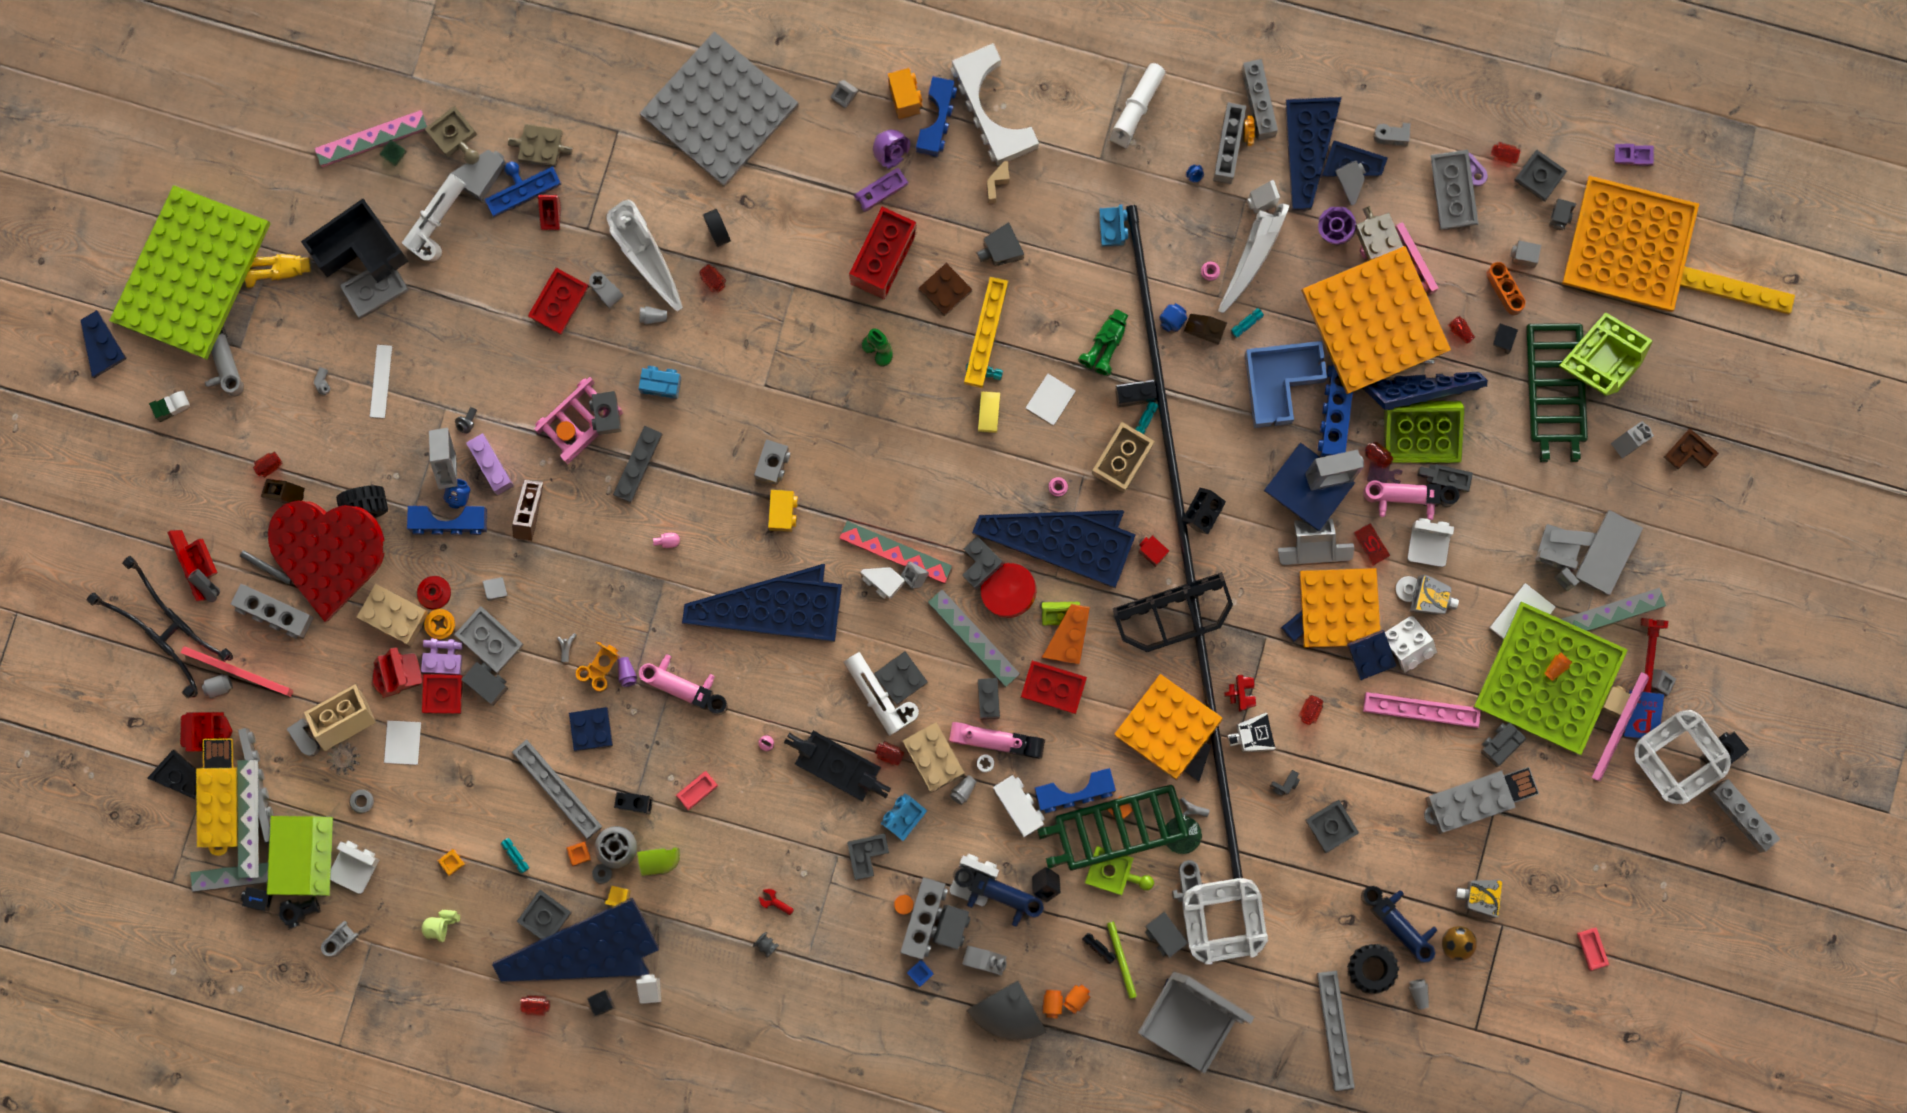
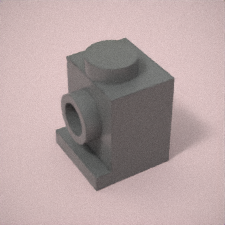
(1561, 214)

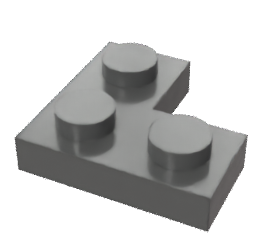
(985, 562)
(861, 851)

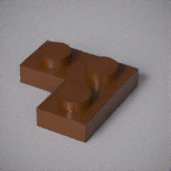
(1691, 445)

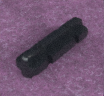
(1099, 948)

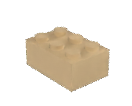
(1123, 457)
(393, 615)
(339, 717)
(933, 757)

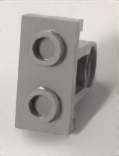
(1187, 882)
(984, 960)

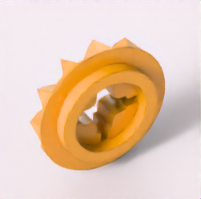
(1248, 131)
(439, 615)

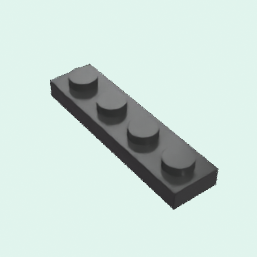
(637, 464)

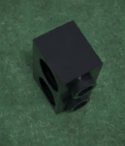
(1204, 510)

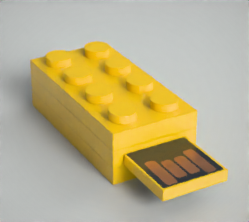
(217, 797)

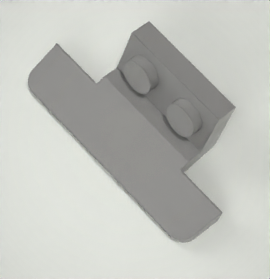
(1315, 546)

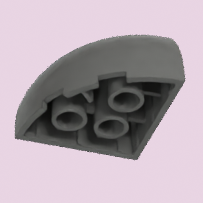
(1008, 1014)

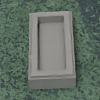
(1566, 579)

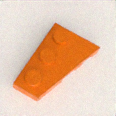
(1069, 637)

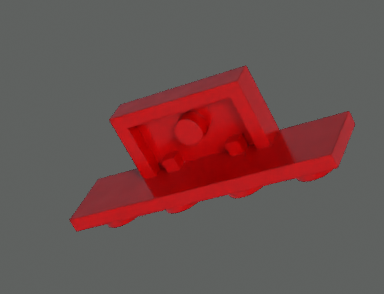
(192, 557)

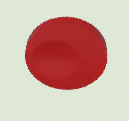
(1009, 591)

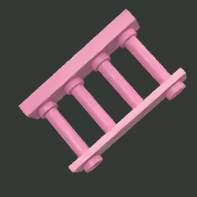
(1423, 272)
(582, 438)

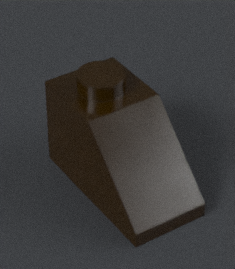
(1205, 327)
(282, 491)

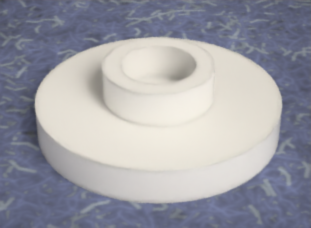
(1405, 588)

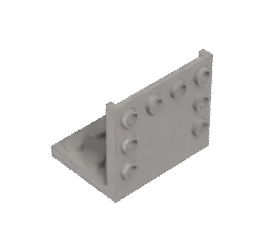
(1191, 1021)

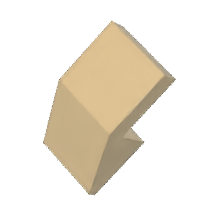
(999, 177)

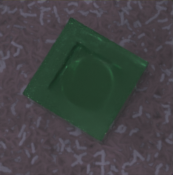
(393, 152)

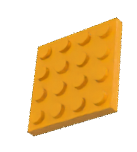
(1338, 606)
(1168, 727)

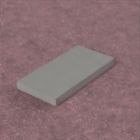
(1454, 189)
(1608, 552)

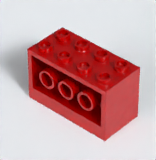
(883, 253)

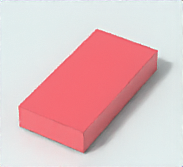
(697, 790)
(1593, 949)

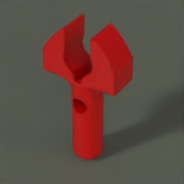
(775, 902)

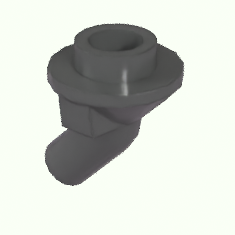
(465, 424)

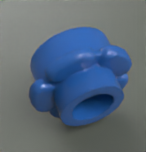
(1195, 173)

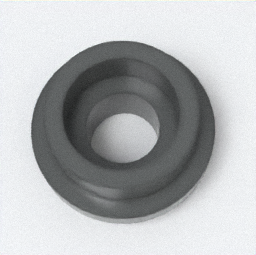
(606, 878)

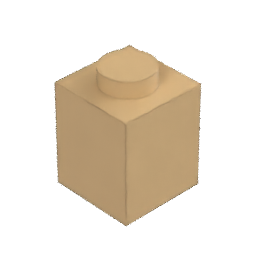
(1616, 701)

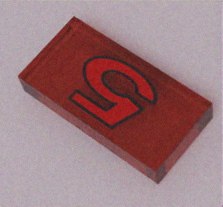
(1371, 544)

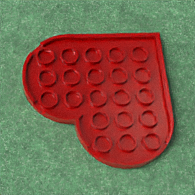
(326, 551)

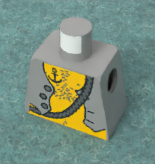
(1432, 597)
(1482, 896)

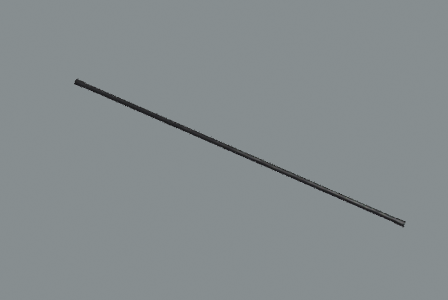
(1133, 221)

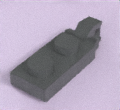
(1447, 476)

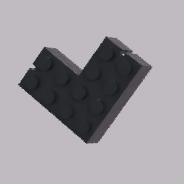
(354, 235)

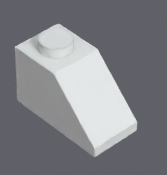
(1264, 197)

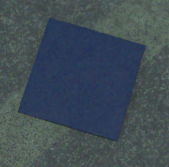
(1293, 490)

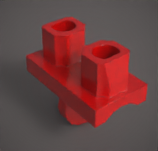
(1243, 701)

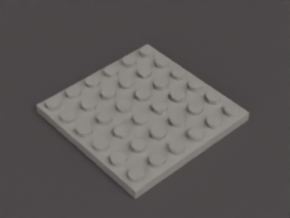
(719, 109)

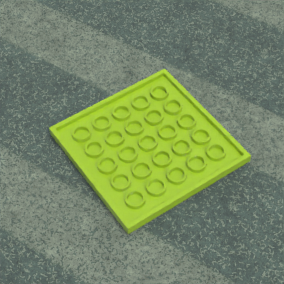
(1556, 709)

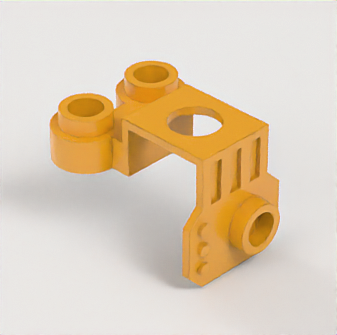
(595, 670)

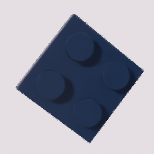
(1371, 654)
(590, 729)

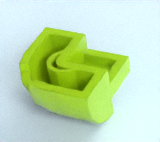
(658, 861)

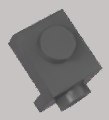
(1291, 782)

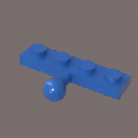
(522, 190)

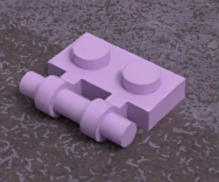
(442, 663)

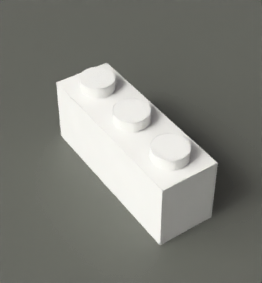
(1019, 805)

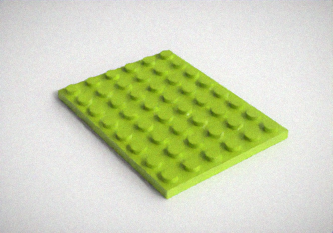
(190, 272)

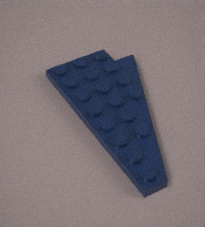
(1075, 541)
(783, 606)
(594, 948)

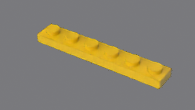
(1737, 290)
(986, 332)

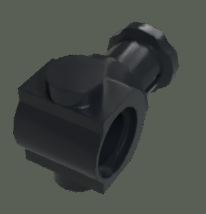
(299, 911)

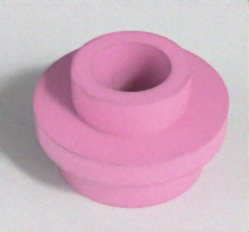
(1210, 265)
(1060, 481)

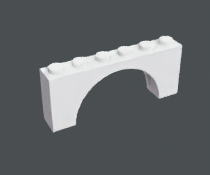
(1003, 142)

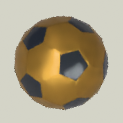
(1459, 943)

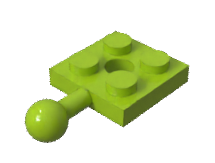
(1118, 881)

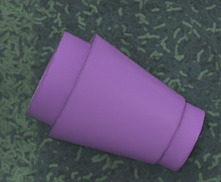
(626, 673)

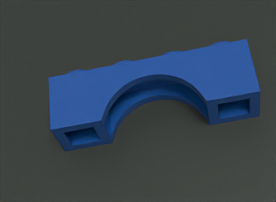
(930, 138)
(471, 520)
(1050, 796)

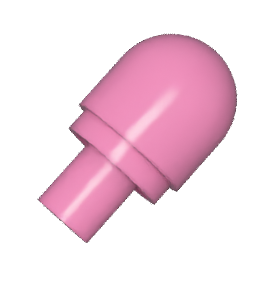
(667, 540)

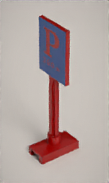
(1649, 707)

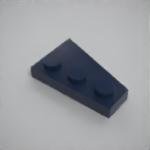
(1343, 154)
(100, 344)

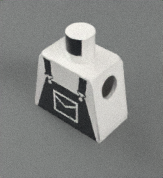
(1254, 735)

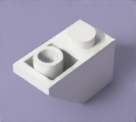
(884, 579)
(649, 989)

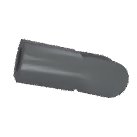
(204, 585)

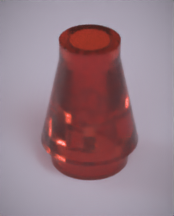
(1461, 329)

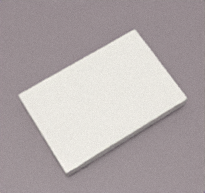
(1526, 595)

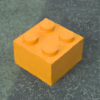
(904, 94)

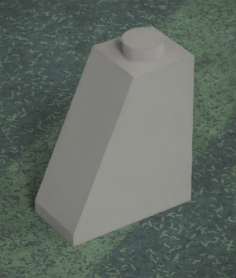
(481, 175)

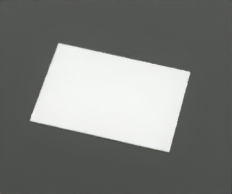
(1050, 399)
(402, 742)

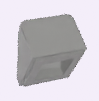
(844, 93)
(914, 575)
(495, 588)
(1662, 681)

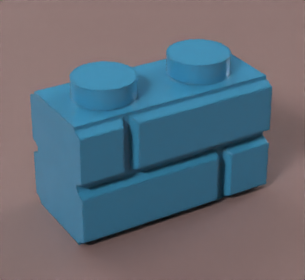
(660, 382)

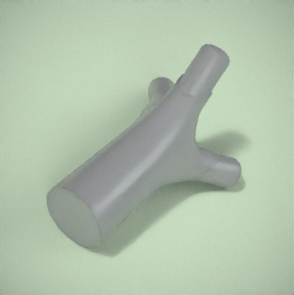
(565, 647)
(1192, 809)

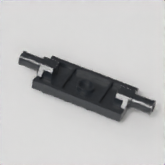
(837, 765)

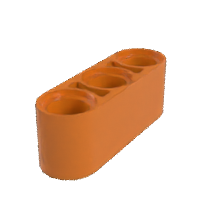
(1506, 297)

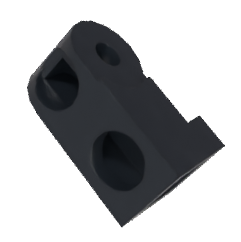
(633, 802)

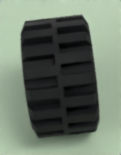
(369, 498)
(1389, 963)

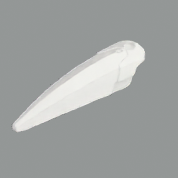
(1258, 246)
(641, 249)

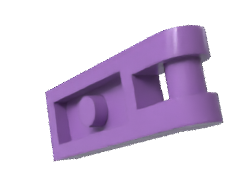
(881, 189)

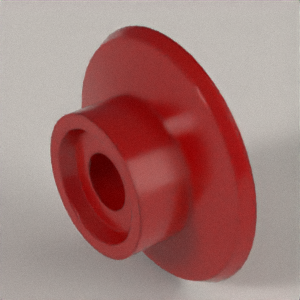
(440, 598)

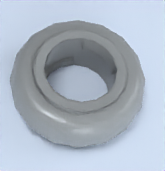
(370, 801)

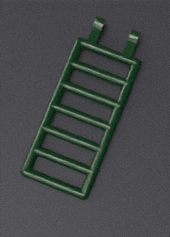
(1544, 440)
(1115, 804)

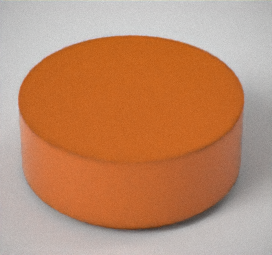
(566, 431)
(903, 904)

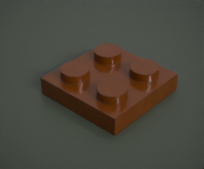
(945, 289)

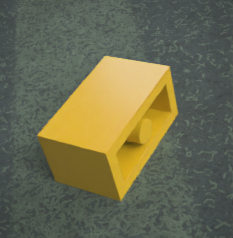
(781, 510)

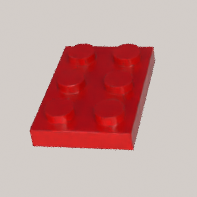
(558, 301)
(1053, 687)

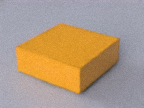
(451, 862)

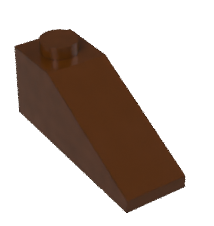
(527, 510)

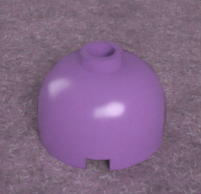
(890, 147)
(1337, 218)

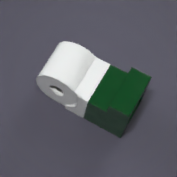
(169, 406)

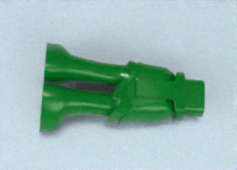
(1110, 335)
(878, 342)

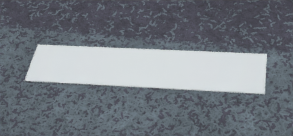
(380, 381)

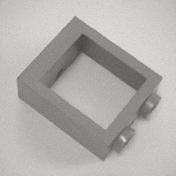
(443, 458)
(1334, 469)

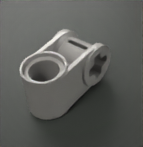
(606, 291)
(339, 939)

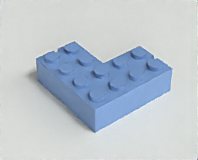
(1274, 371)

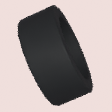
(716, 227)

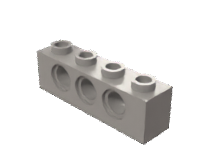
(1259, 99)
(1229, 143)
(246, 595)
(1744, 816)
(909, 946)

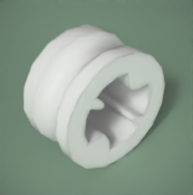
(980, 766)

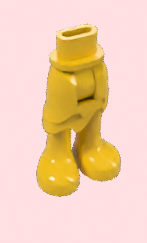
(282, 267)

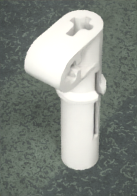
(1137, 105)
(431, 218)
(889, 718)

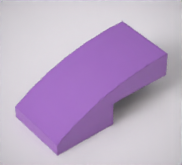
(1634, 155)

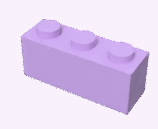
(490, 464)

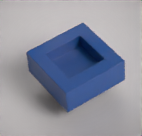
(920, 973)

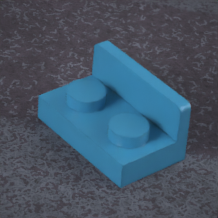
(1112, 226)
(903, 816)

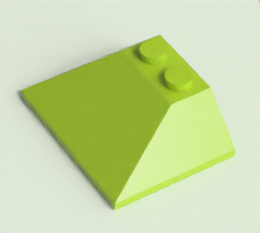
(1607, 355)

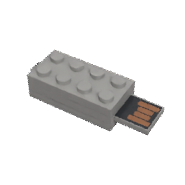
(1479, 799)

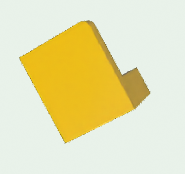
(617, 895)

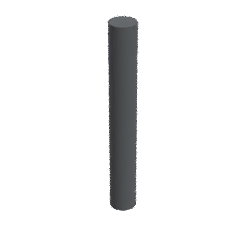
(266, 567)

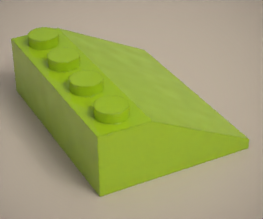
(1425, 432)
(299, 855)

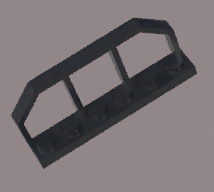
(1162, 600)

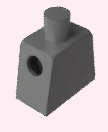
(1001, 247)

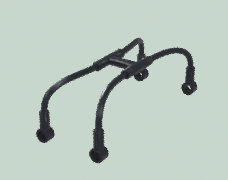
(224, 655)

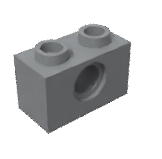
(772, 451)

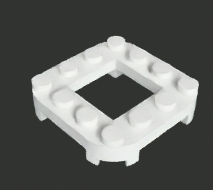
(1698, 781)
(1229, 947)

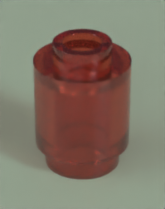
(1505, 153)
(712, 278)
(1378, 455)
(267, 464)
(1311, 710)
(889, 753)
(535, 1005)

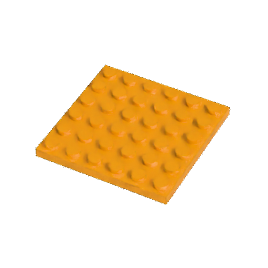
(1630, 243)
(1375, 320)

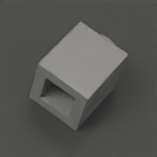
(1525, 253)

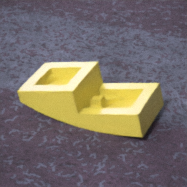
(989, 412)

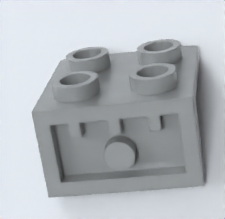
(1557, 553)

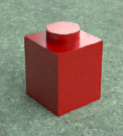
(1153, 550)

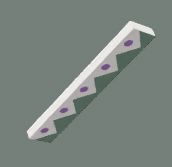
(247, 818)

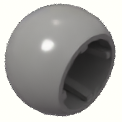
(617, 831)

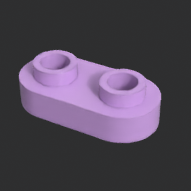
(1477, 168)

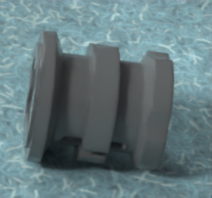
(765, 945)

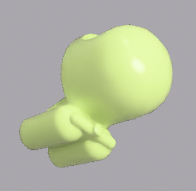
(437, 927)

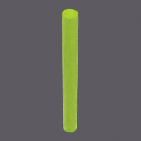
(1121, 960)

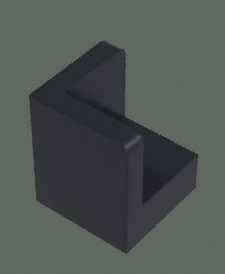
(1505, 337)
(1046, 884)

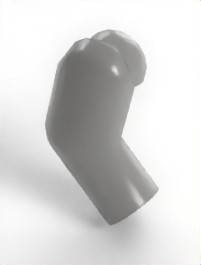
(320, 382)

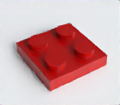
(442, 694)

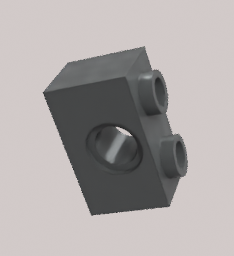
(611, 423)

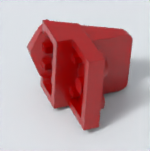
(395, 673)
(200, 726)

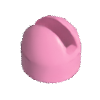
(764, 747)

